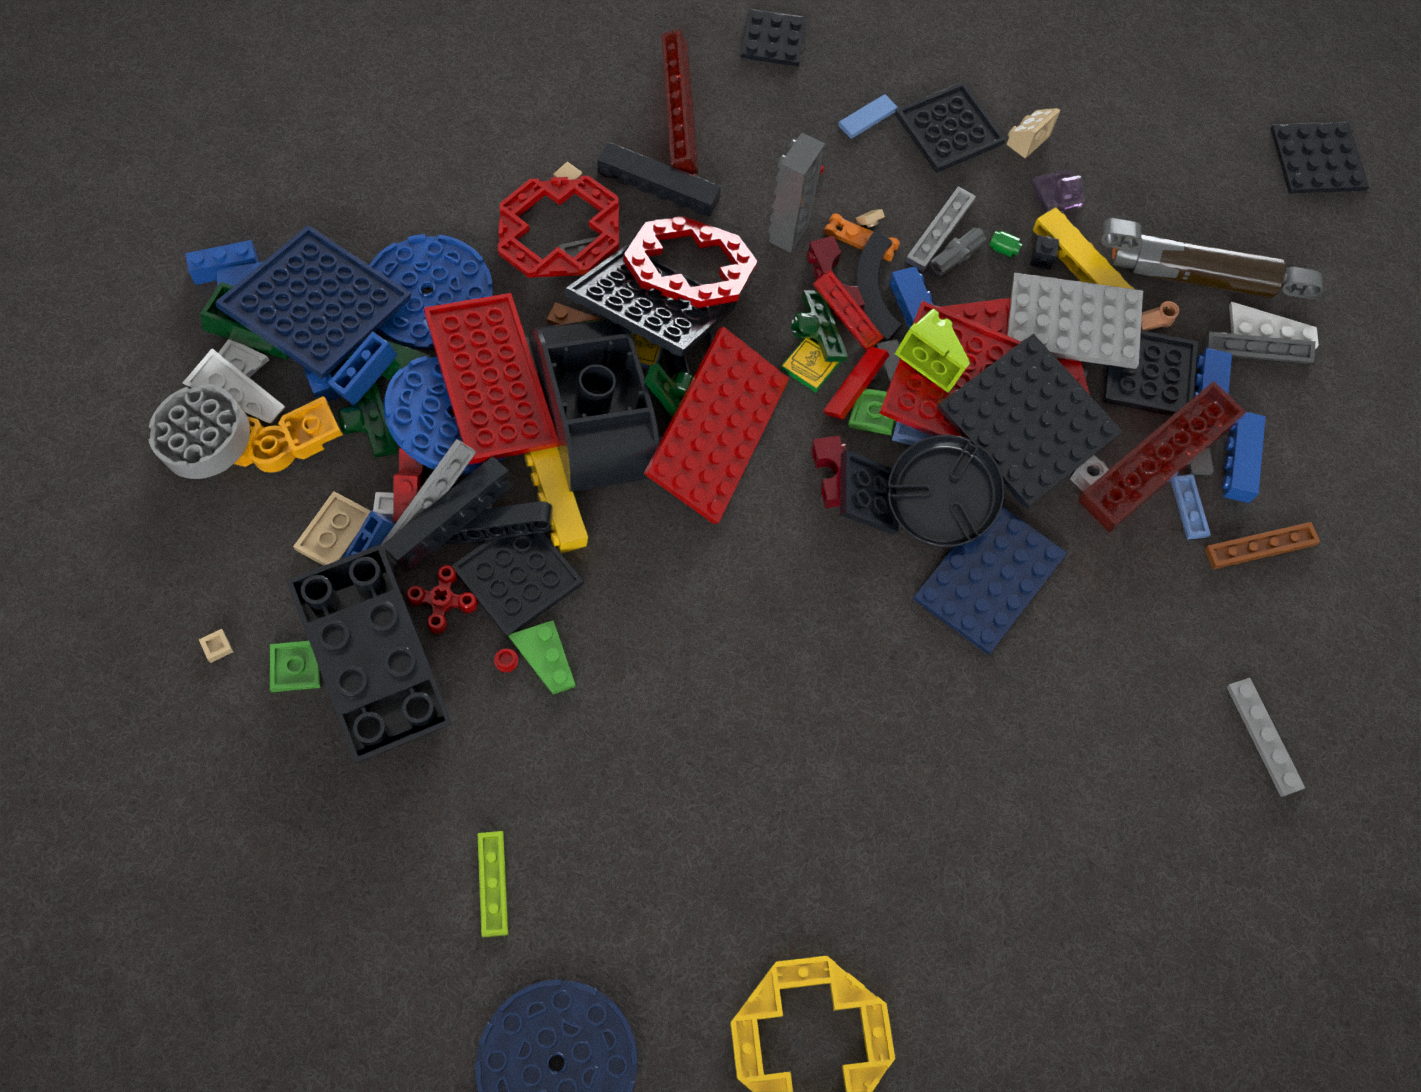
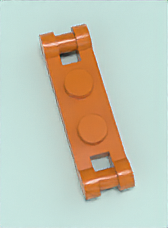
(855, 234)

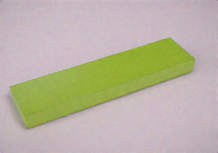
(492, 884)

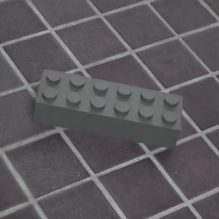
(795, 191)

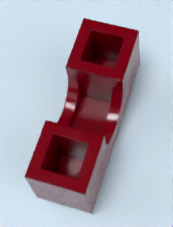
(827, 454)

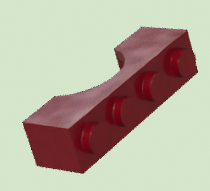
(824, 256)

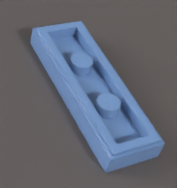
(867, 116)
(1190, 507)

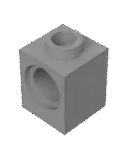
(1083, 478)

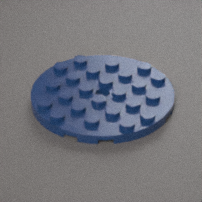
(432, 262)
(418, 413)

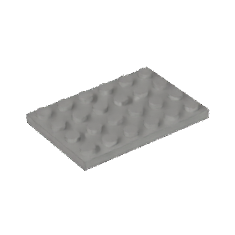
(1078, 319)

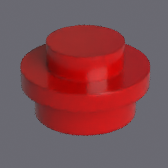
(506, 660)

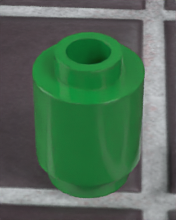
(1005, 243)

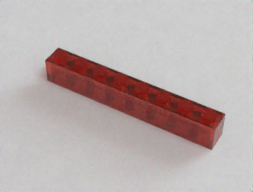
(679, 102)

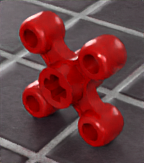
(441, 607)

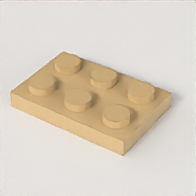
(332, 530)

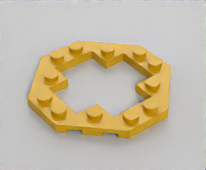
(845, 993)

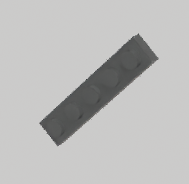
(1262, 347)

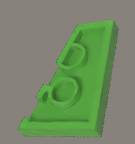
(545, 654)

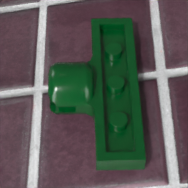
(820, 325)
(667, 390)
(369, 418)

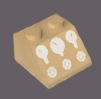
(1032, 131)

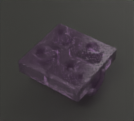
(1059, 190)

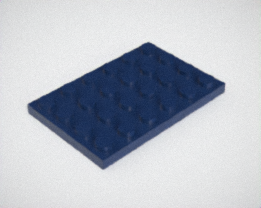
(990, 580)

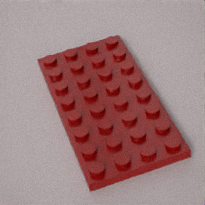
(490, 377)
(717, 426)

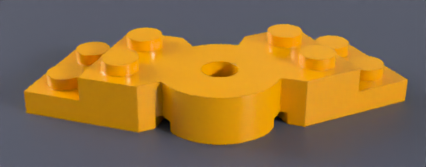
(298, 435)

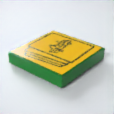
(808, 365)

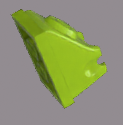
(934, 350)

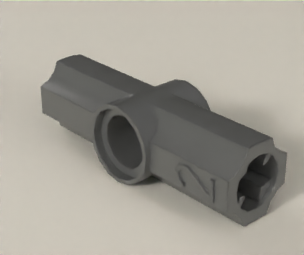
(957, 251)

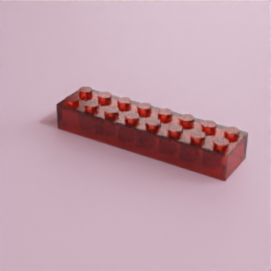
(1161, 456)

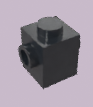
(1044, 252)

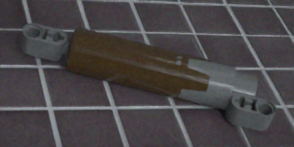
(1205, 264)

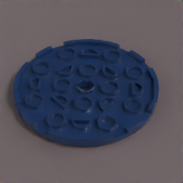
(557, 1021)

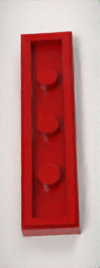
(848, 310)
(856, 383)

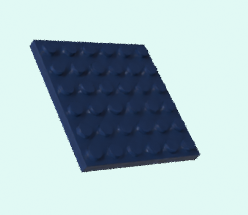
(314, 301)

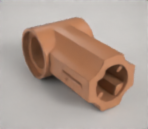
(1156, 317)

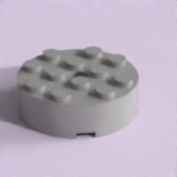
(199, 431)

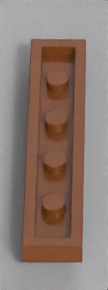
(1262, 545)

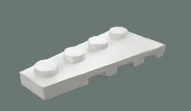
(1255, 322)
(250, 396)

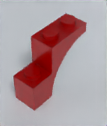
(406, 483)

